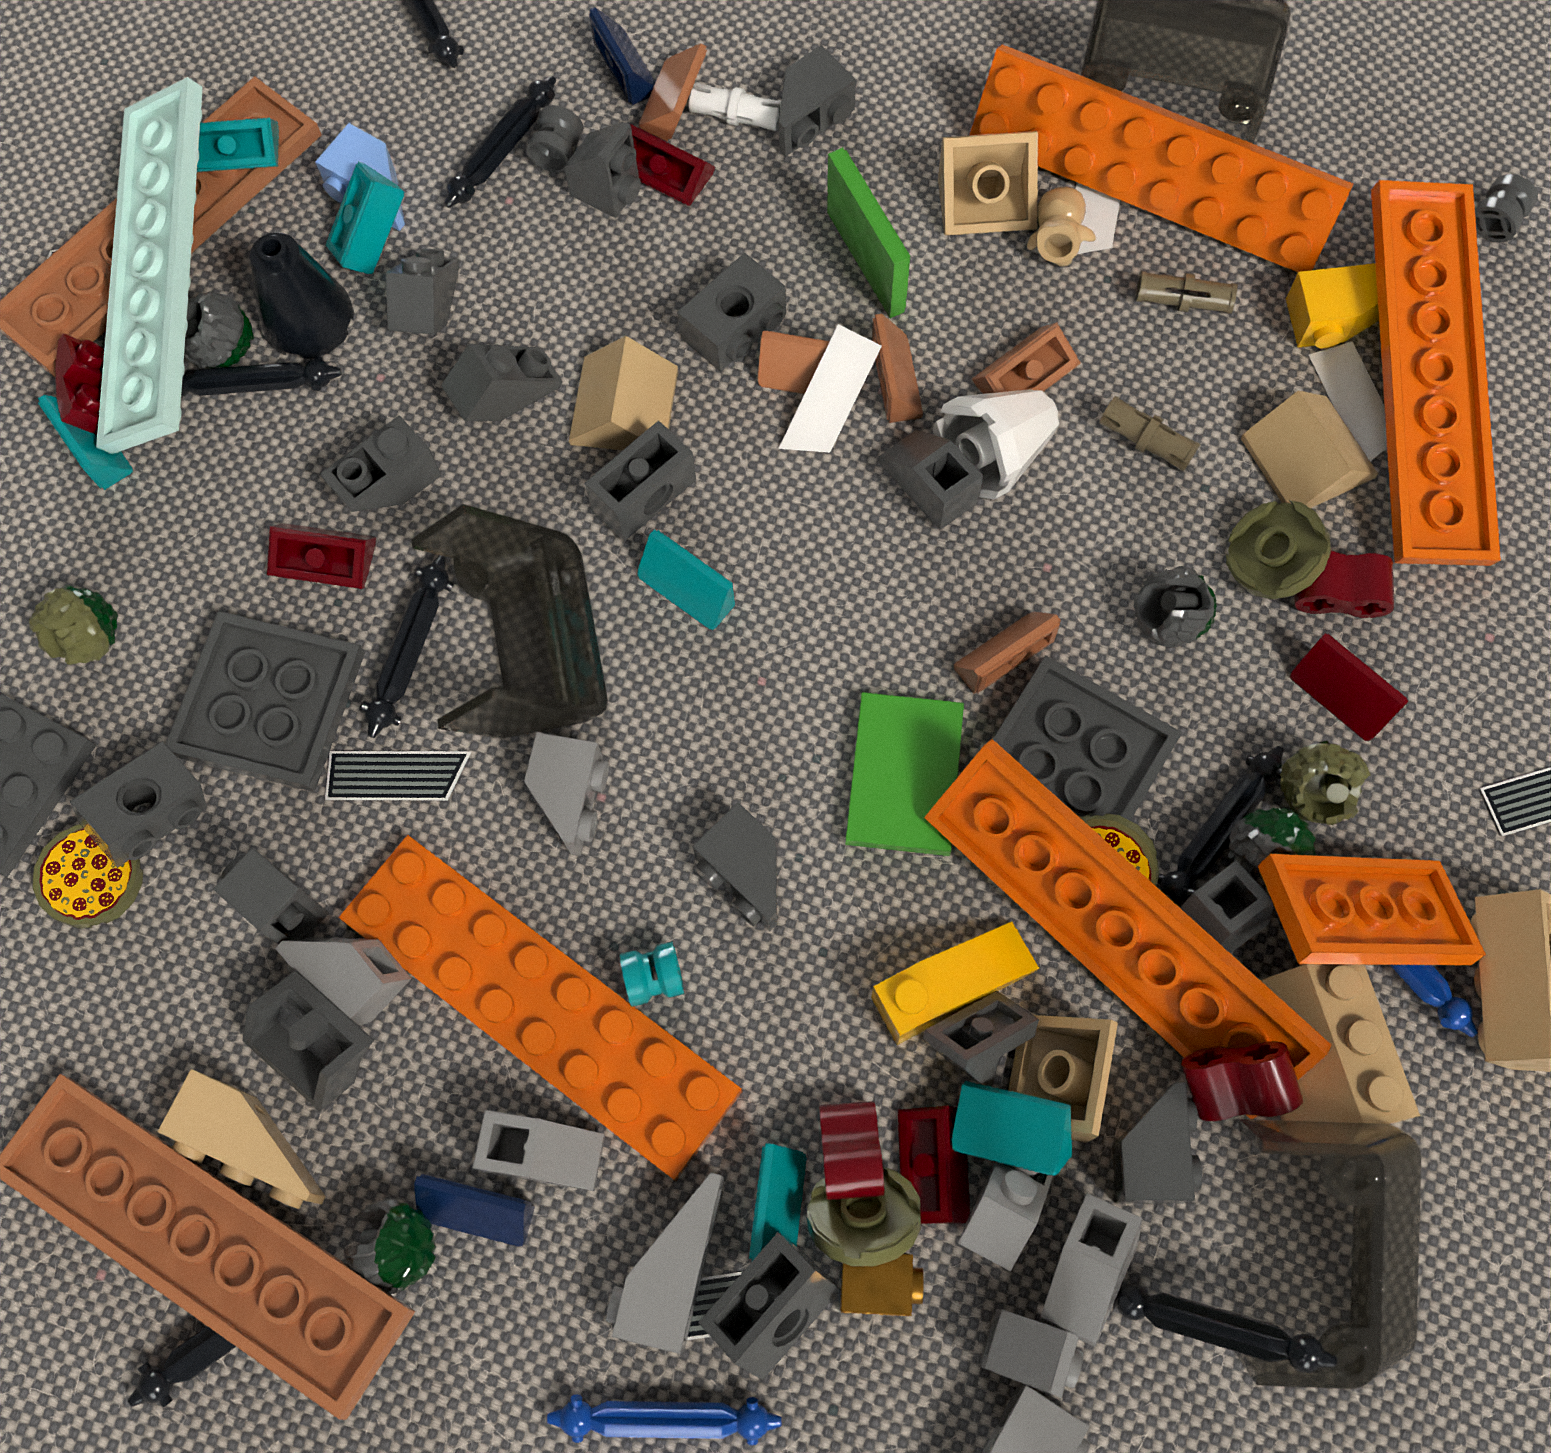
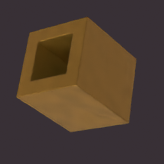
(882, 1288)

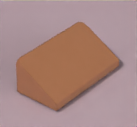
(672, 92)
(788, 361)
(1031, 364)
(896, 372)
(1007, 650)

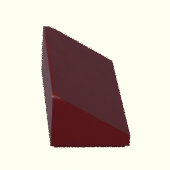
(669, 167)
(320, 555)
(1347, 688)
(932, 1165)

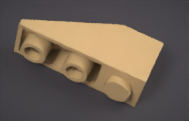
(239, 1132)

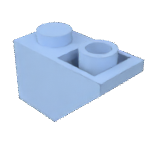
(343, 154)

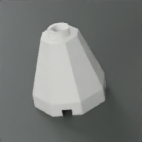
(999, 433)

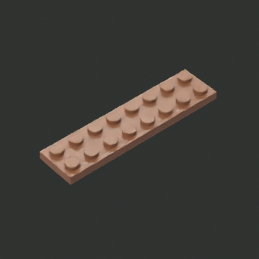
(73, 284)
(204, 1246)

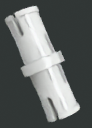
(735, 106)

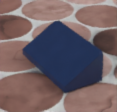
(621, 57)
(473, 1210)

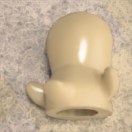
(1060, 228)

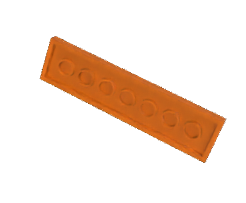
(1163, 161)
(1434, 374)
(1112, 915)
(543, 1007)

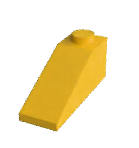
(1332, 304)
(952, 981)

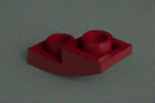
(79, 382)

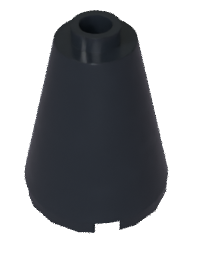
(297, 299)

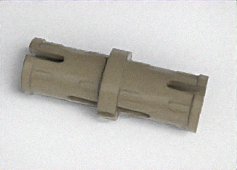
(1219, 295)
(1149, 433)

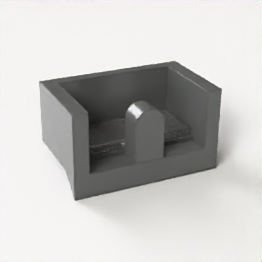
(306, 1039)

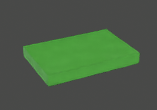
(867, 232)
(900, 770)

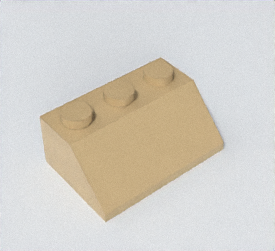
(1515, 979)
(1362, 1071)

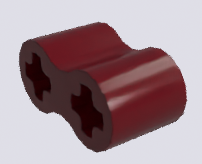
(1351, 585)
(1242, 1081)
(851, 1150)

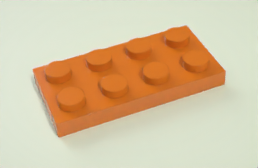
(1369, 911)

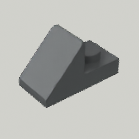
(981, 1035)

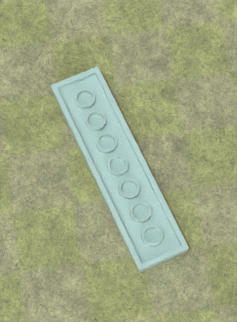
(150, 269)

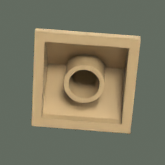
(989, 182)
(622, 395)
(1307, 451)
(1068, 1065)

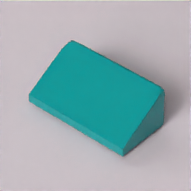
(238, 144)
(364, 219)
(100, 465)
(685, 580)
(1013, 1128)
(778, 1196)

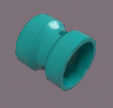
(639, 974)

